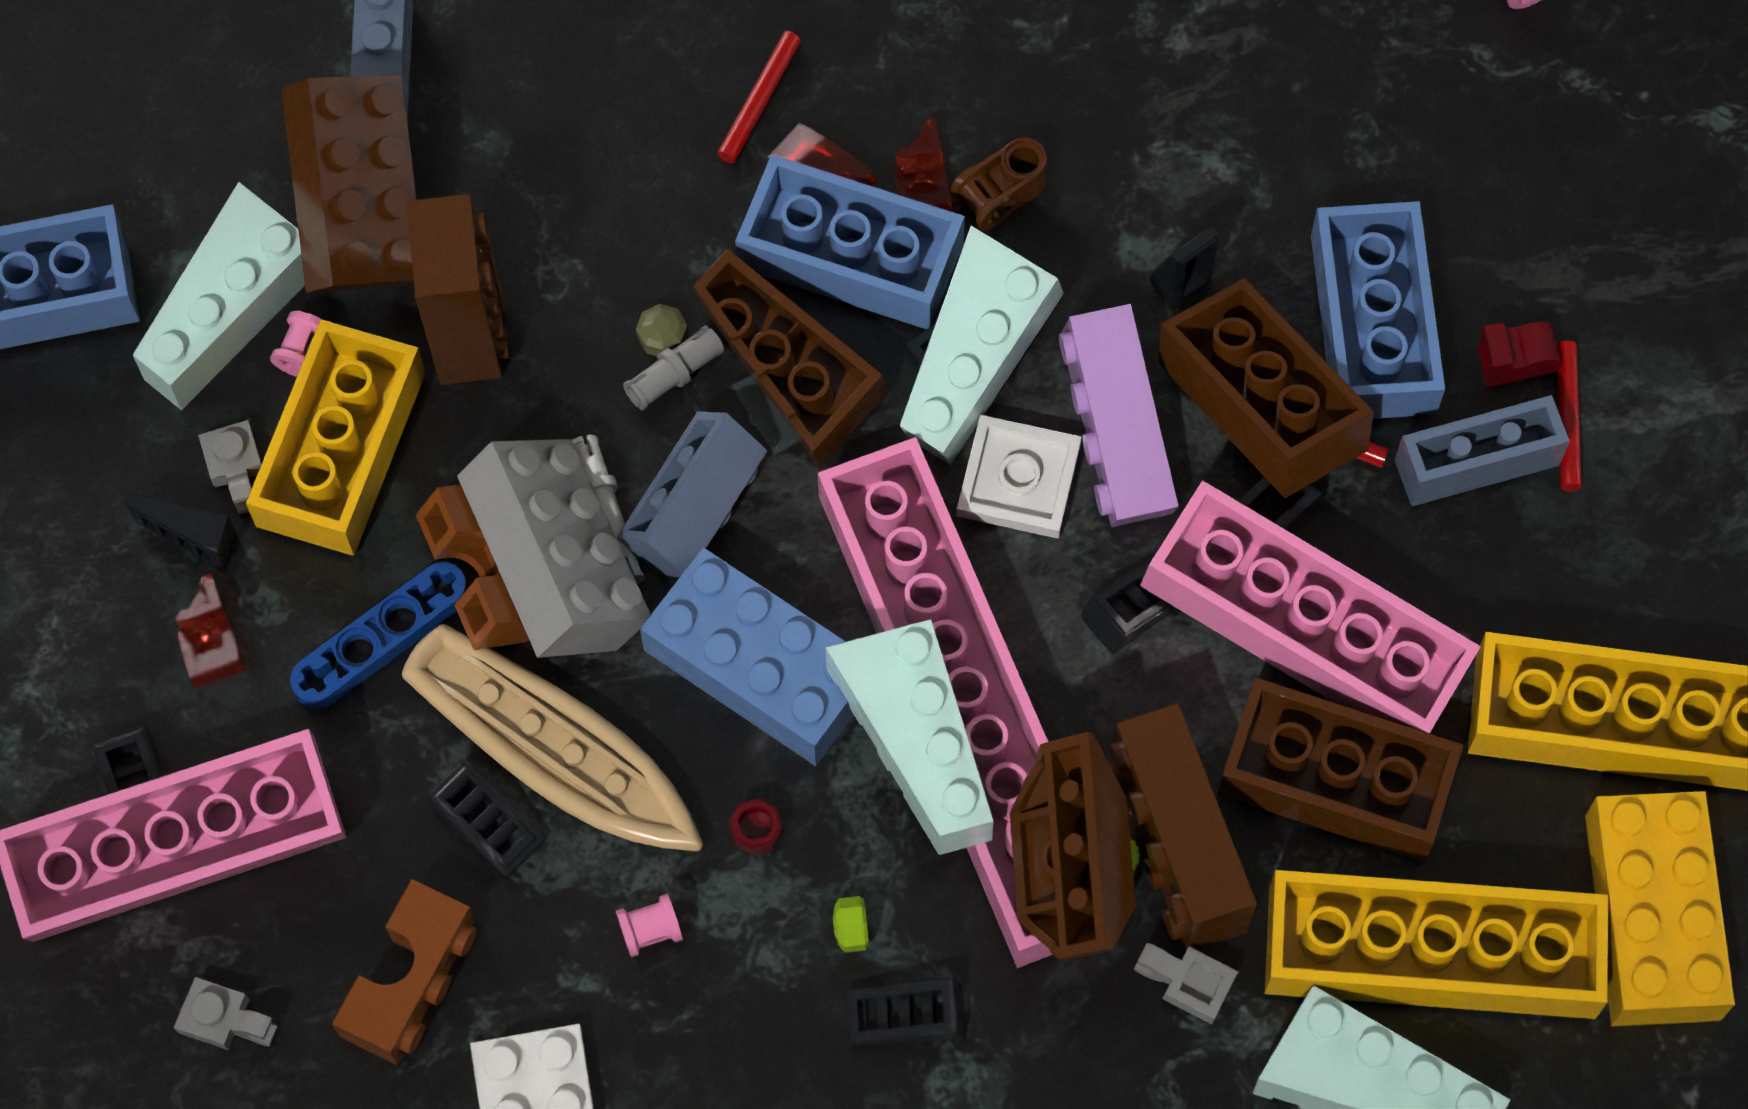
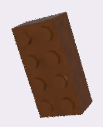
(351, 180)
(457, 288)
(1265, 387)
(1340, 770)
(1181, 829)

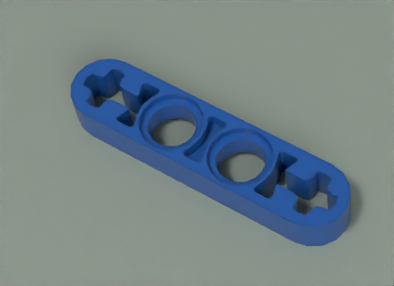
(373, 628)

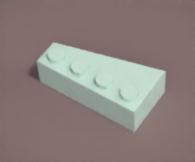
(223, 298)
(978, 339)
(912, 717)
(1351, 1062)

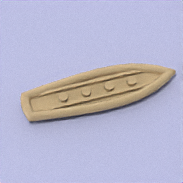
(551, 741)

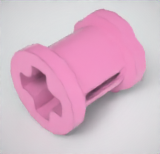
(296, 342)
(649, 925)

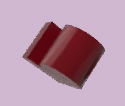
(1517, 353)

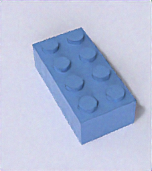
(850, 241)
(64, 276)
(1379, 306)
(750, 654)

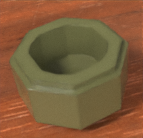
(661, 329)

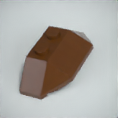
(1072, 850)

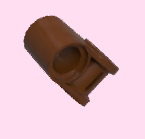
(995, 188)

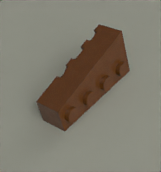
(804, 367)

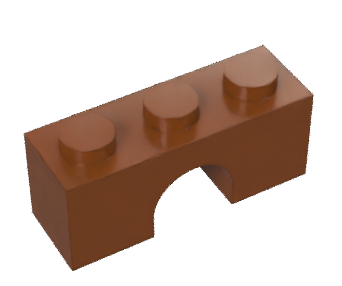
(486, 605)
(390, 1016)

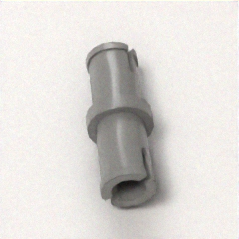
(673, 367)

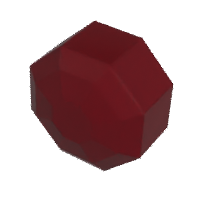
(756, 826)

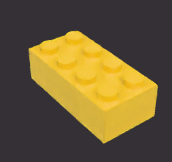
(336, 437)
(1662, 908)

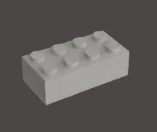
(554, 547)

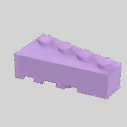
(1118, 416)

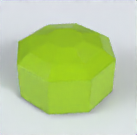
(850, 924)

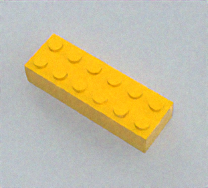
(1610, 710)
(1437, 944)

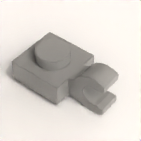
(232, 460)
(1195, 982)
(219, 1013)

